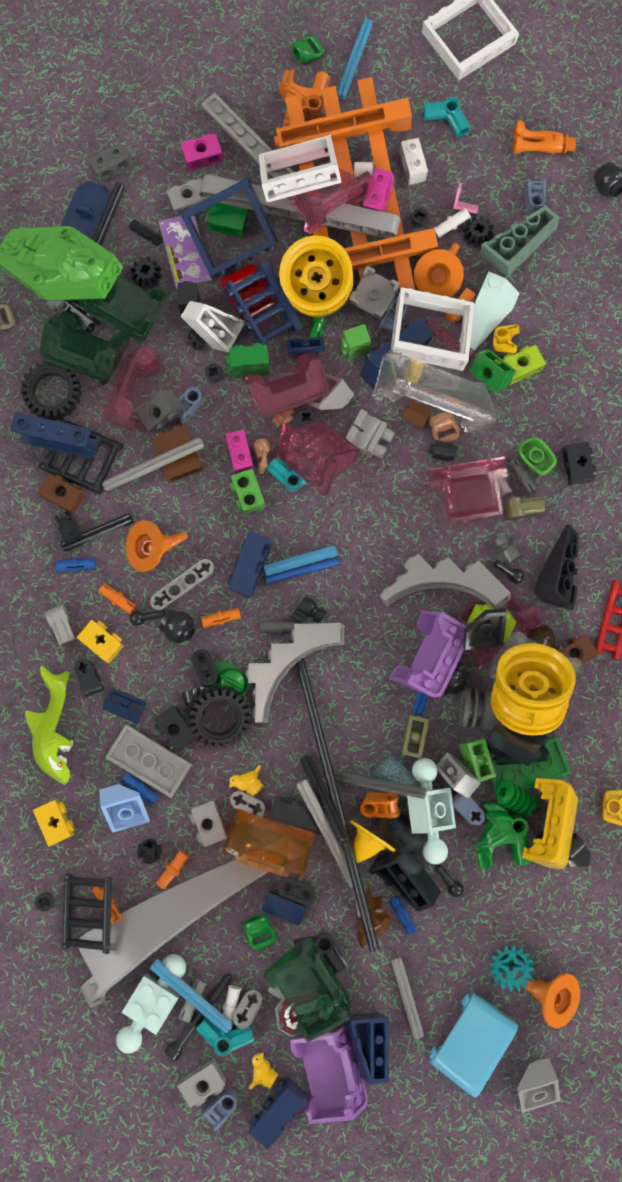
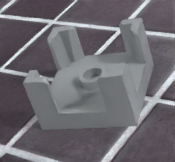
(374, 293)

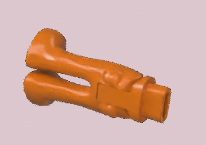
(550, 141)

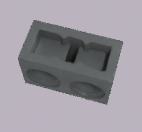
(110, 163)

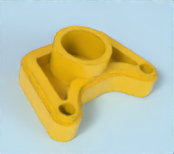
(503, 337)
(612, 807)

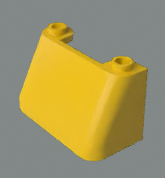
(559, 825)

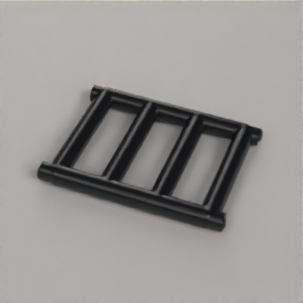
(79, 480)
(70, 901)

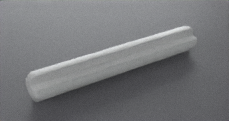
(407, 998)

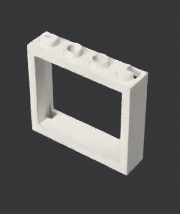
(483, 56)
(303, 180)
(439, 303)

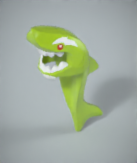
(45, 741)

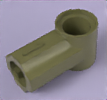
(521, 507)

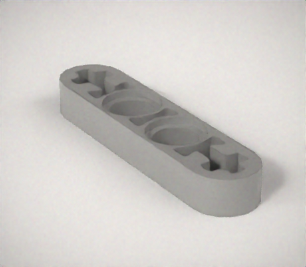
(184, 587)

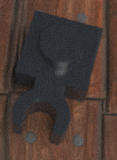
(68, 529)

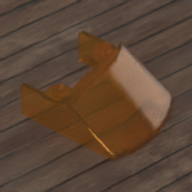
(269, 844)

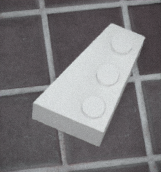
(213, 325)

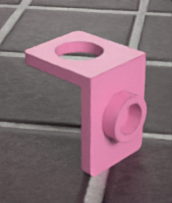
(461, 205)

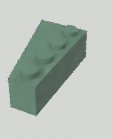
(515, 245)

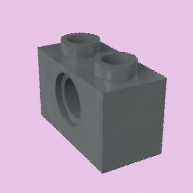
(160, 410)

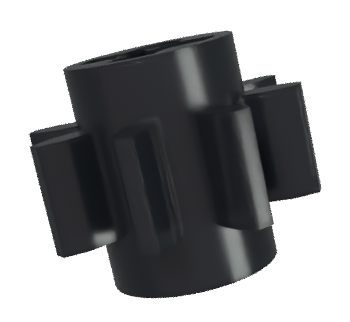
(149, 851)

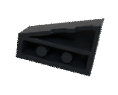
(293, 813)
(408, 878)

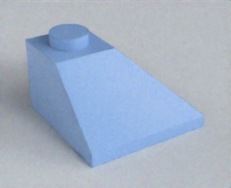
(122, 807)

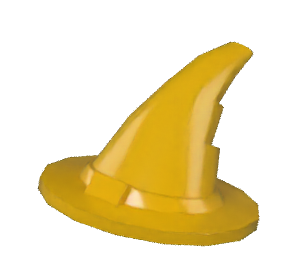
(367, 844)

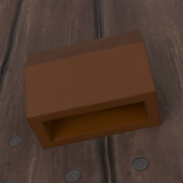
(416, 413)

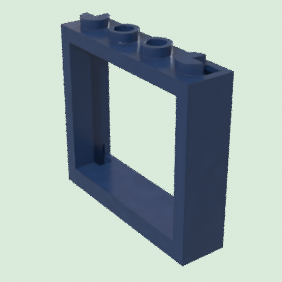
(246, 185)

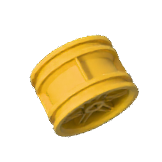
(297, 259)
(532, 689)

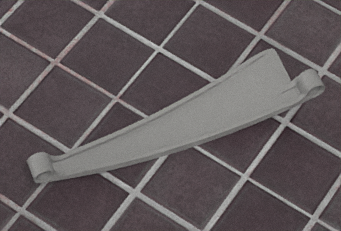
(157, 921)

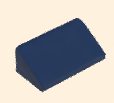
(305, 345)
(124, 705)
(284, 908)

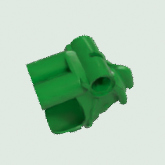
(499, 832)

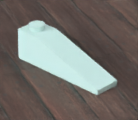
(491, 307)

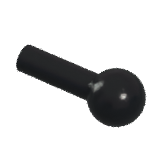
(515, 575)
(137, 618)
(455, 888)

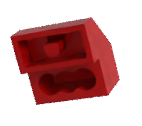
(248, 291)

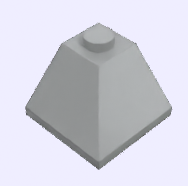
(337, 397)
(538, 1086)

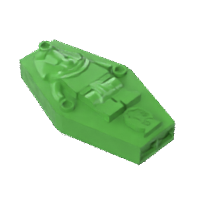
(59, 263)

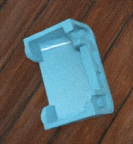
(474, 1044)

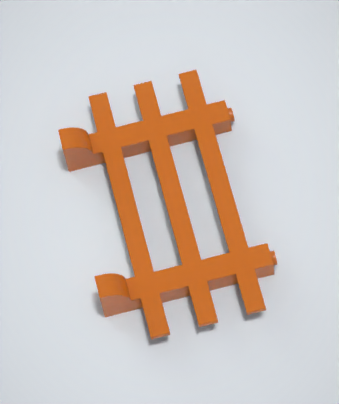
(339, 125)

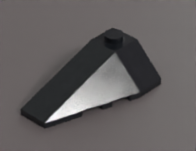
(556, 578)

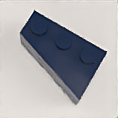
(249, 564)
(370, 1045)
(277, 1112)

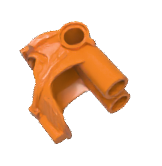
(310, 98)

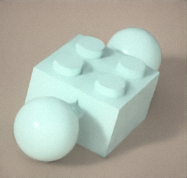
(431, 813)
(149, 1005)

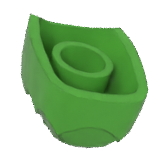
(537, 456)

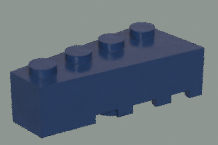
(414, 332)

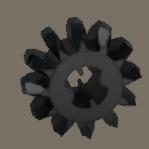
(477, 231)
(146, 279)

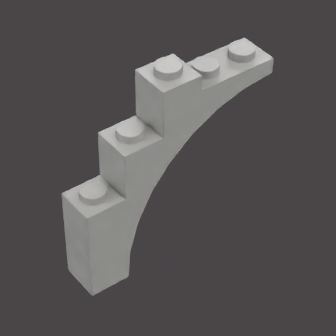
(447, 575)
(267, 676)

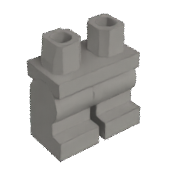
(367, 434)

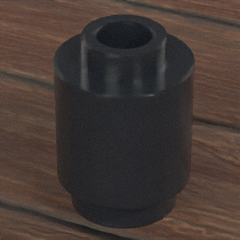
(443, 450)

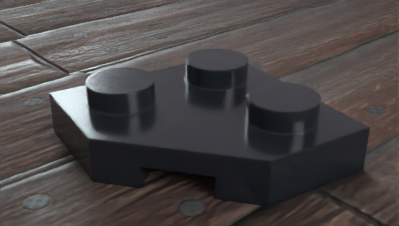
(486, 630)

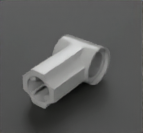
(59, 622)

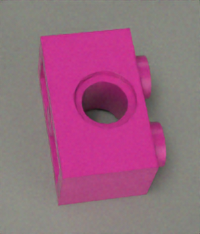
(202, 159)
(379, 190)
(239, 451)

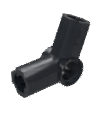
(331, 953)

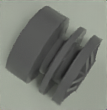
(476, 708)

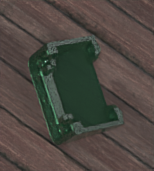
(128, 307)
(79, 350)
(310, 989)

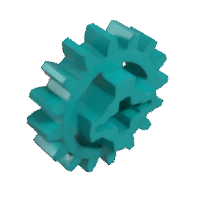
(519, 971)

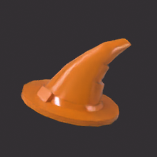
(439, 272)
(147, 545)
(557, 998)

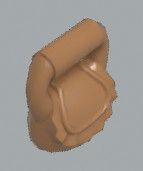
(443, 422)
(260, 449)

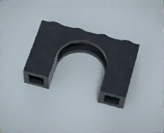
(519, 746)

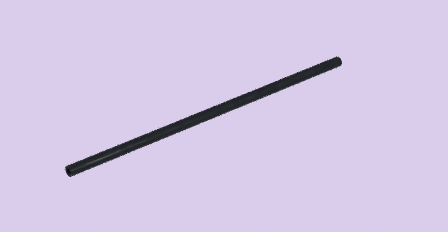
(335, 798)

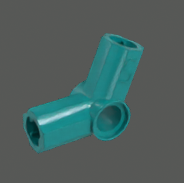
(441, 110)
(284, 473)
(236, 1038)

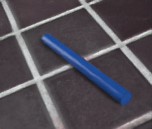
(302, 570)

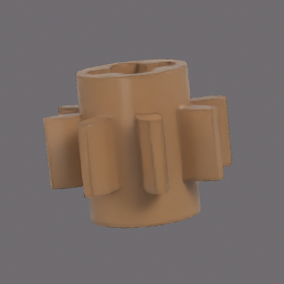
(283, 417)

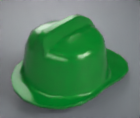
(231, 676)

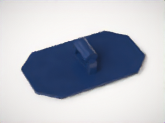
(86, 208)

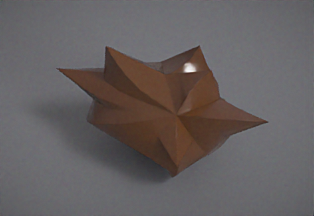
(379, 918)

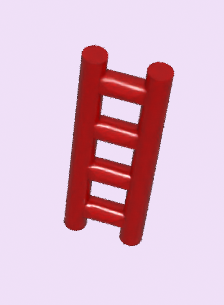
(605, 626)

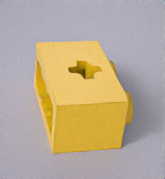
(90, 636)
(45, 816)

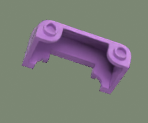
(436, 655)
(331, 1076)

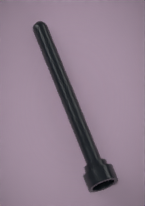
(174, 1050)

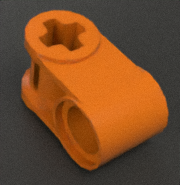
(379, 805)

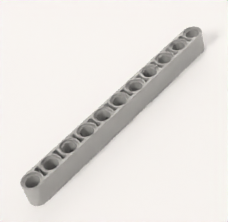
(344, 217)

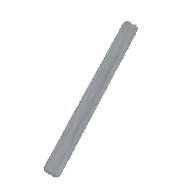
(153, 464)
(324, 827)

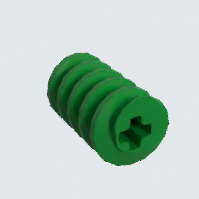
(516, 798)

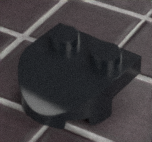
(400, 835)

